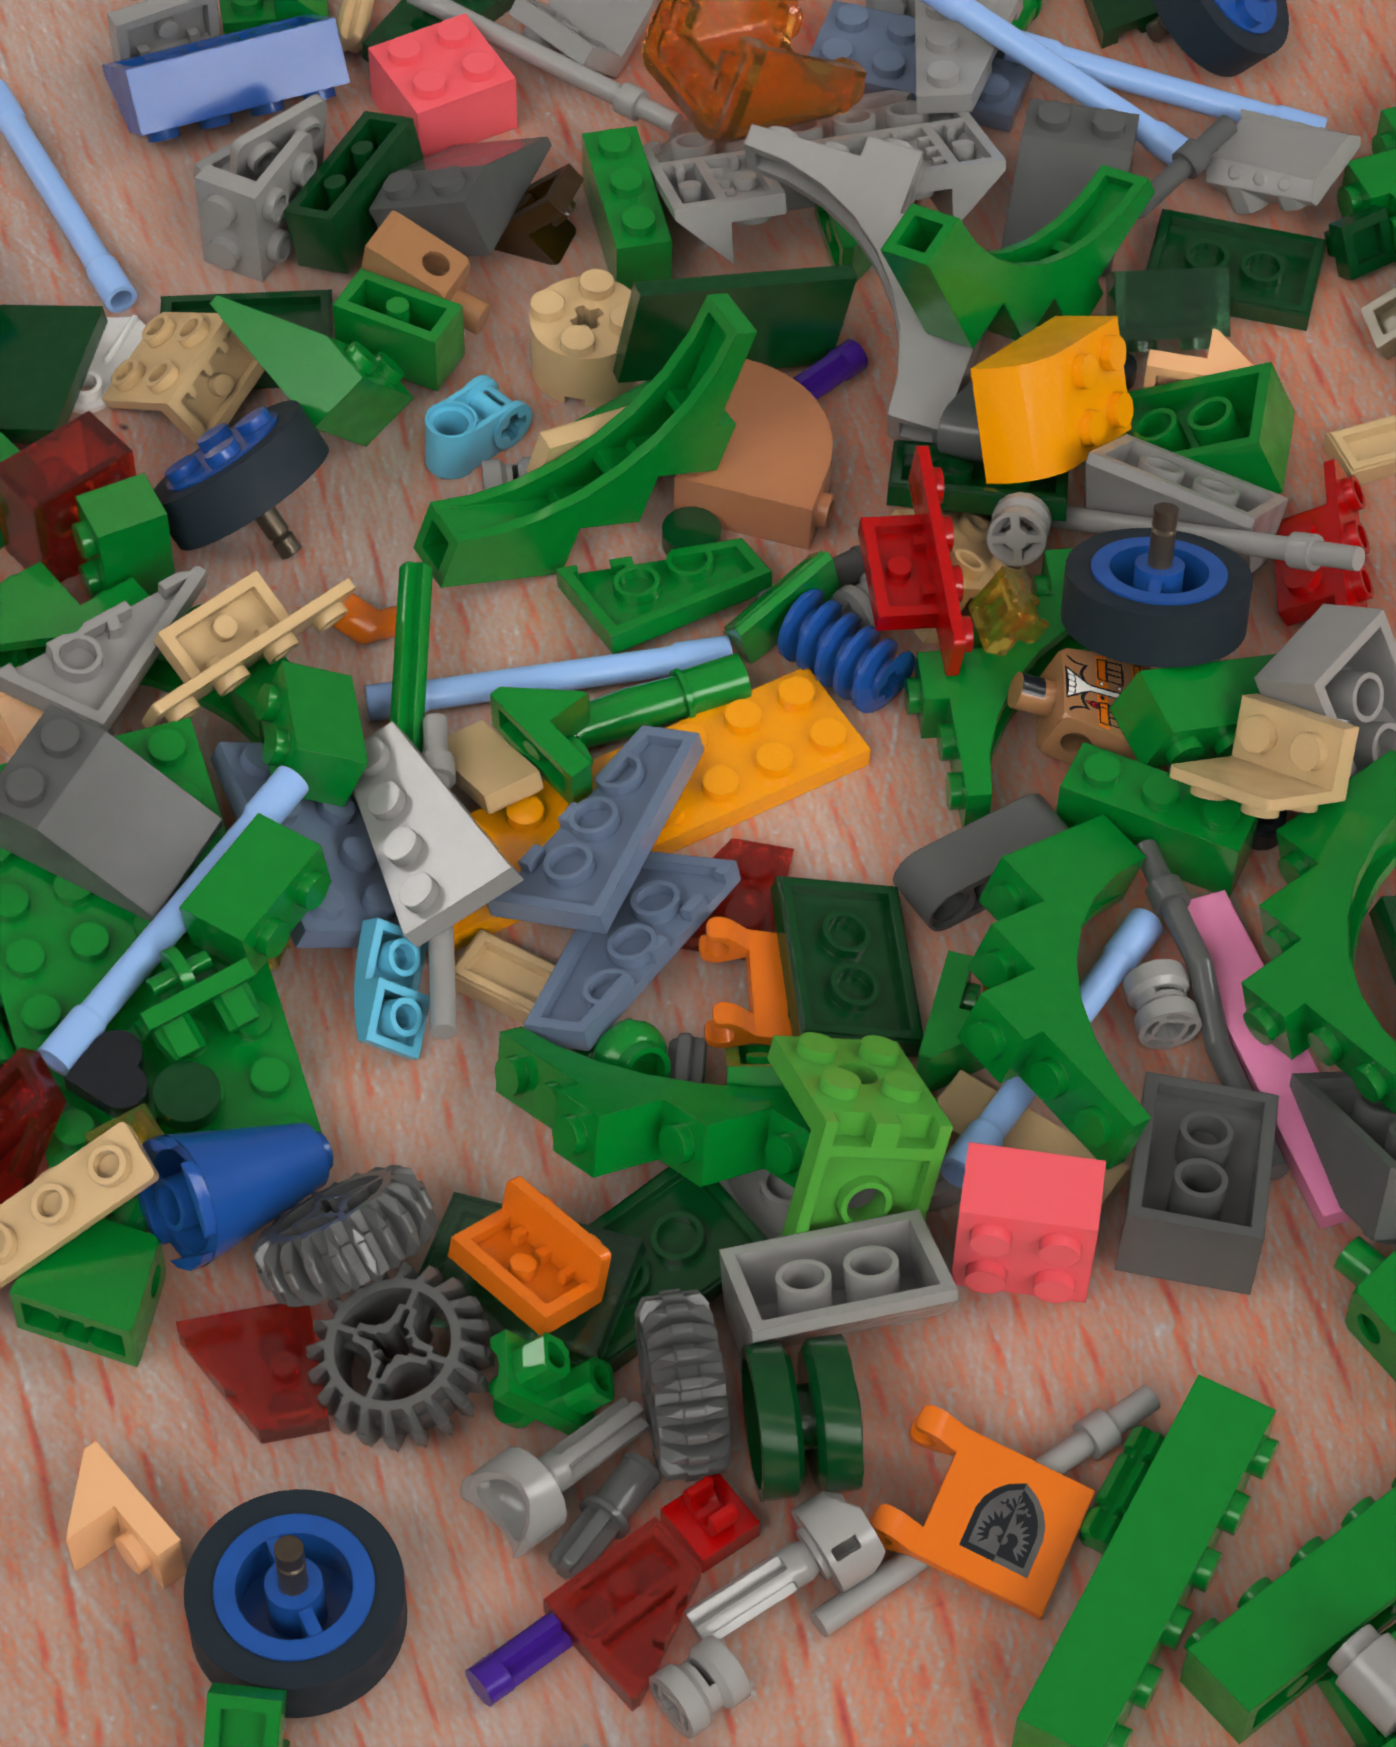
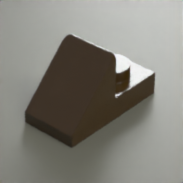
(540, 222)

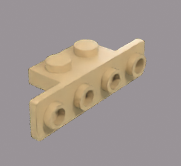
(230, 634)
(71, 1198)

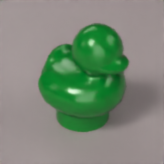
(632, 1046)

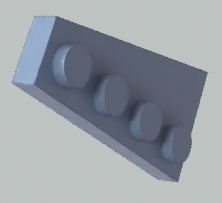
(606, 838)
(608, 971)

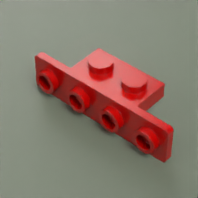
(1338, 521)
(912, 568)

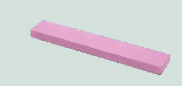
(1263, 1065)

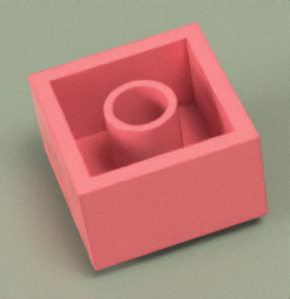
(445, 82)
(1028, 1223)

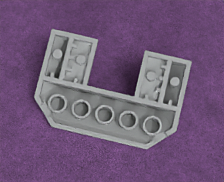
(711, 187)

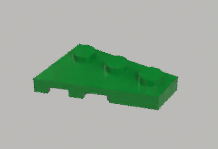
(656, 597)

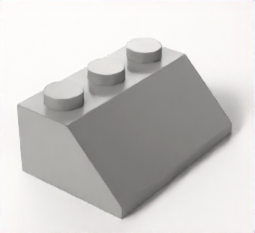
(1136, 475)
(835, 1281)

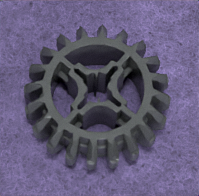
(345, 1236)
(411, 1306)
(683, 1384)

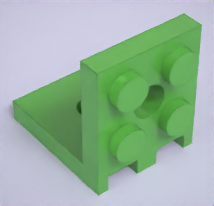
(867, 1125)

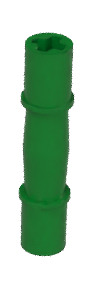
(665, 700)

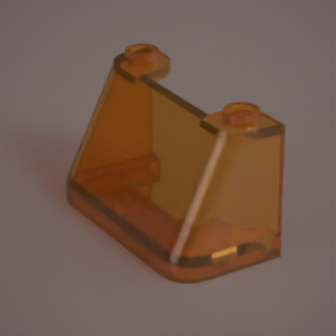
(736, 68)

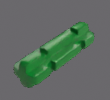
(1119, 1488)

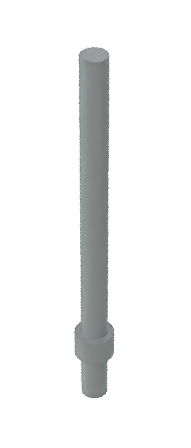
(626, 99)
(1298, 550)
(441, 947)
(1092, 1438)

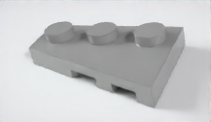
(952, 59)

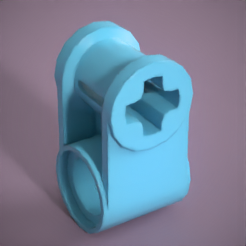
(471, 428)

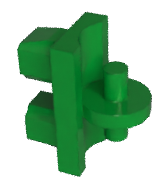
(171, 1019)
(544, 1385)

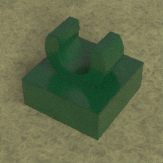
(1361, 242)

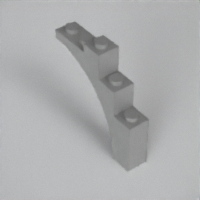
(868, 201)

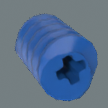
(842, 654)

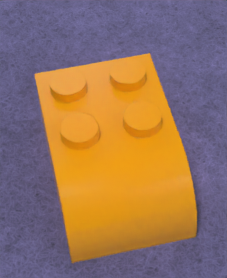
(1051, 398)

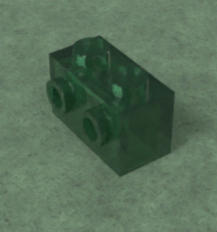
(1169, 306)

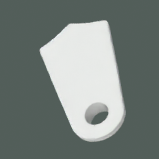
(116, 346)

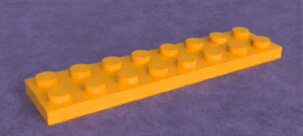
(753, 759)

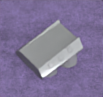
(1278, 163)

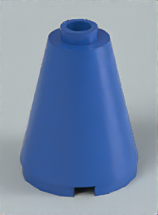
(229, 1185)

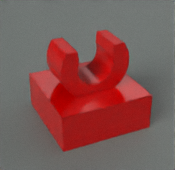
(710, 1521)

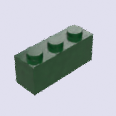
(331, 211)

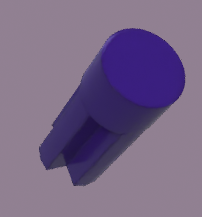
(838, 366)
(518, 1659)

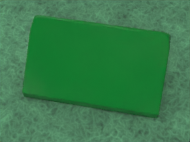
(759, 625)

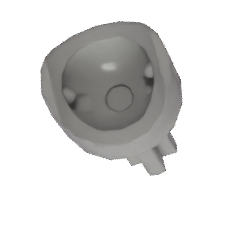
(526, 1492)
(832, 1542)

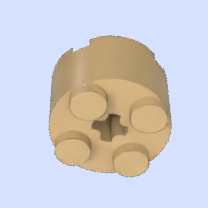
(577, 337)

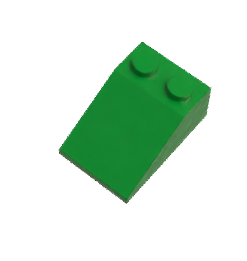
(334, 382)
(1222, 420)

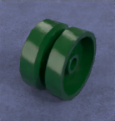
(810, 1416)

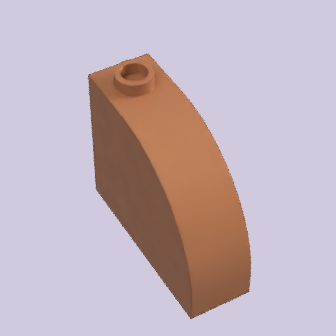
(775, 465)

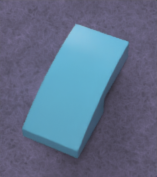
(386, 990)

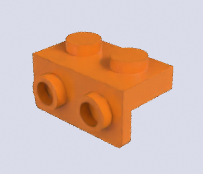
(534, 1259)

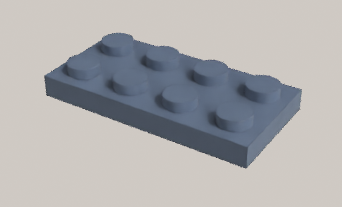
(887, 52)
(357, 881)

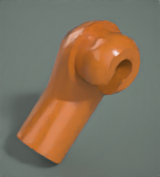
(365, 622)

